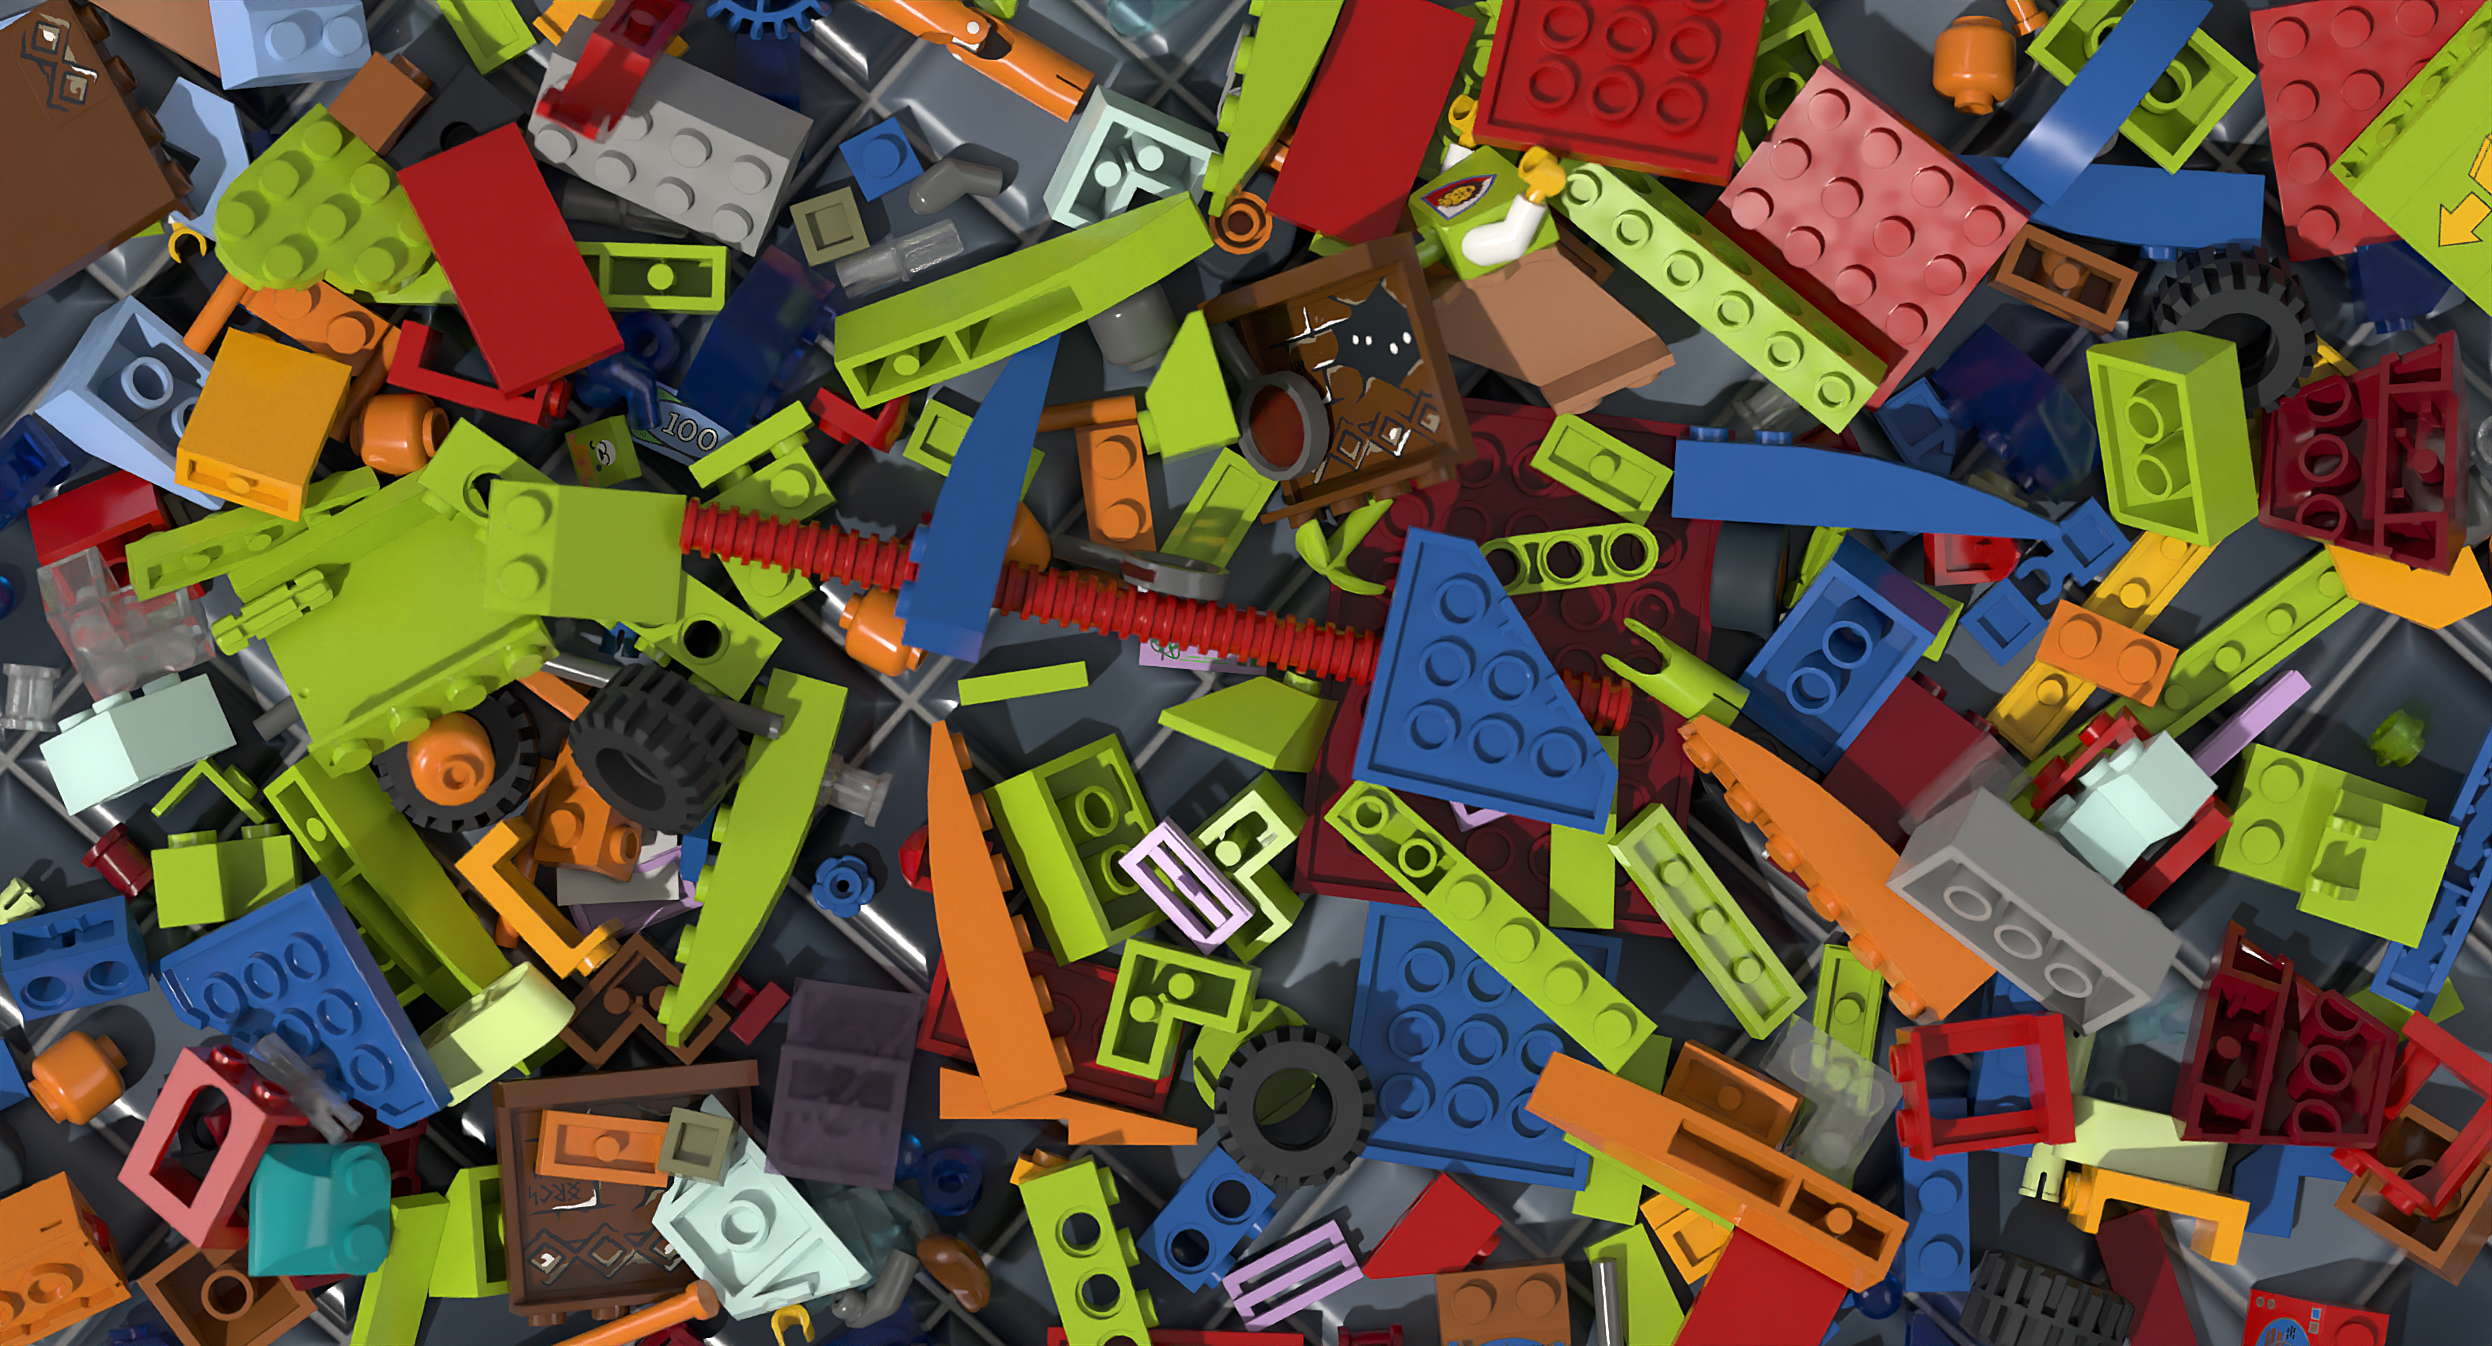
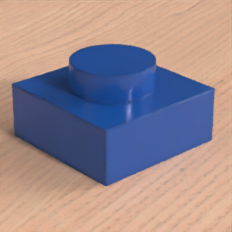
(881, 159)
(2002, 622)

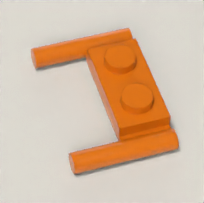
(319, 319)
(1110, 473)

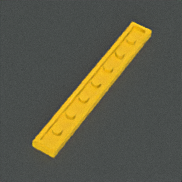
(2129, 595)

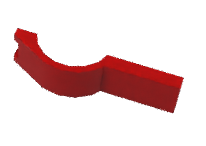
(614, 66)

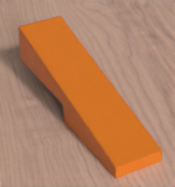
(1089, 1120)

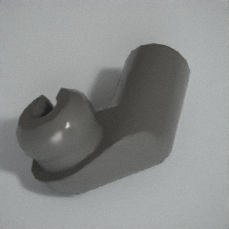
(949, 181)
(878, 1300)

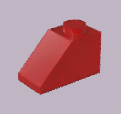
(1435, 1234)

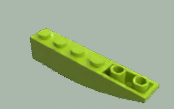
(1276, 75)
(626, 275)
(1012, 300)
(758, 841)
(393, 885)
(1491, 923)

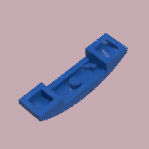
(2103, 95)

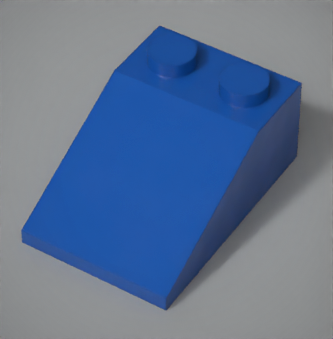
(1839, 653)

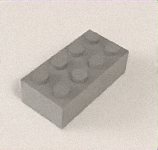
(684, 147)
(2034, 912)

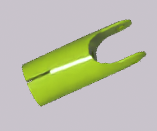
(1684, 680)

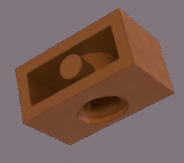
(383, 101)
(2063, 279)

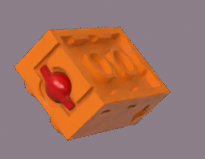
(54, 1262)

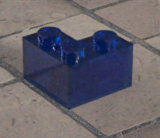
(757, 342)
(2020, 415)

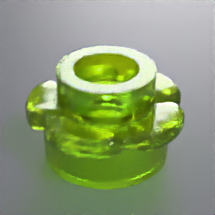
(2397, 739)

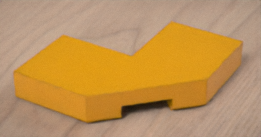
(2413, 594)

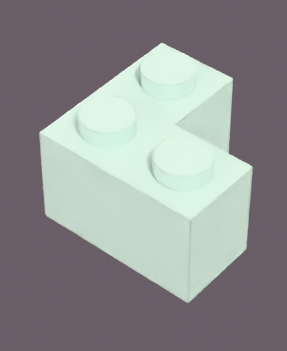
(1120, 149)
(135, 741)
(2128, 803)

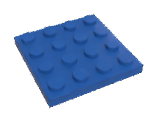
(1461, 1052)

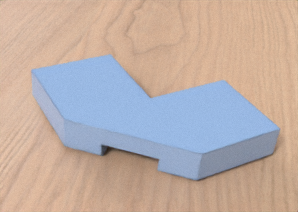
(213, 135)

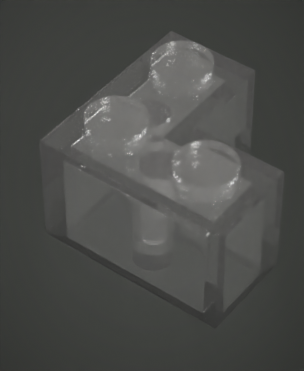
(114, 636)
(1846, 1095)

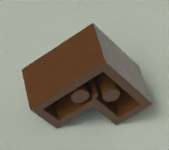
(629, 995)

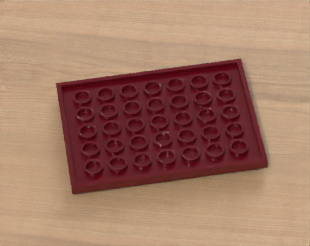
(1509, 498)

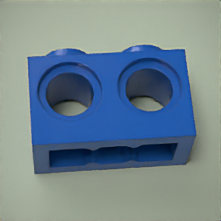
(74, 958)
(1194, 1209)

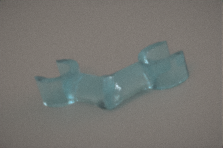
(2117, 1037)

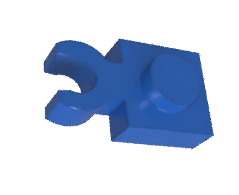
(2086, 548)

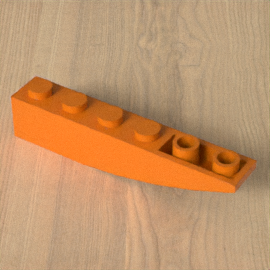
(1843, 868)
(984, 944)
(1722, 1171)

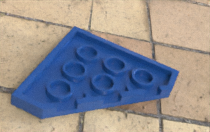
(1472, 702)
(313, 982)

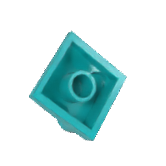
(319, 1209)

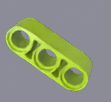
(1594, 548)

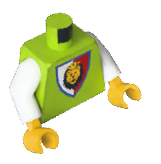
(1482, 205)

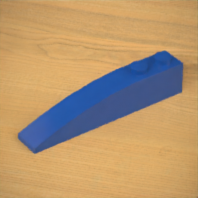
(2144, 207)
(1834, 487)
(975, 513)
(2417, 975)

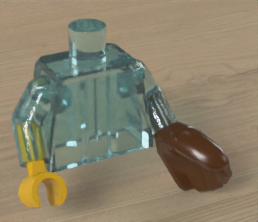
(873, 1224)

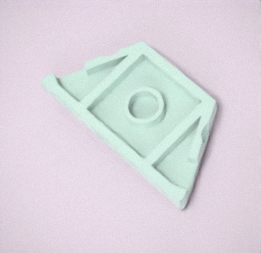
(754, 1235)

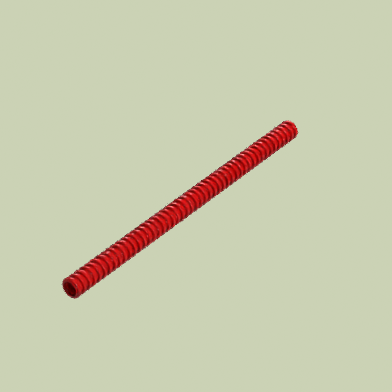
(1089, 603)

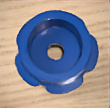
(860, 885)

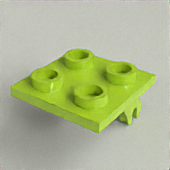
(2377, 868)

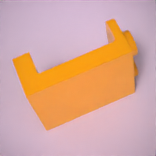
(261, 423)
(528, 909)
(2218, 1213)

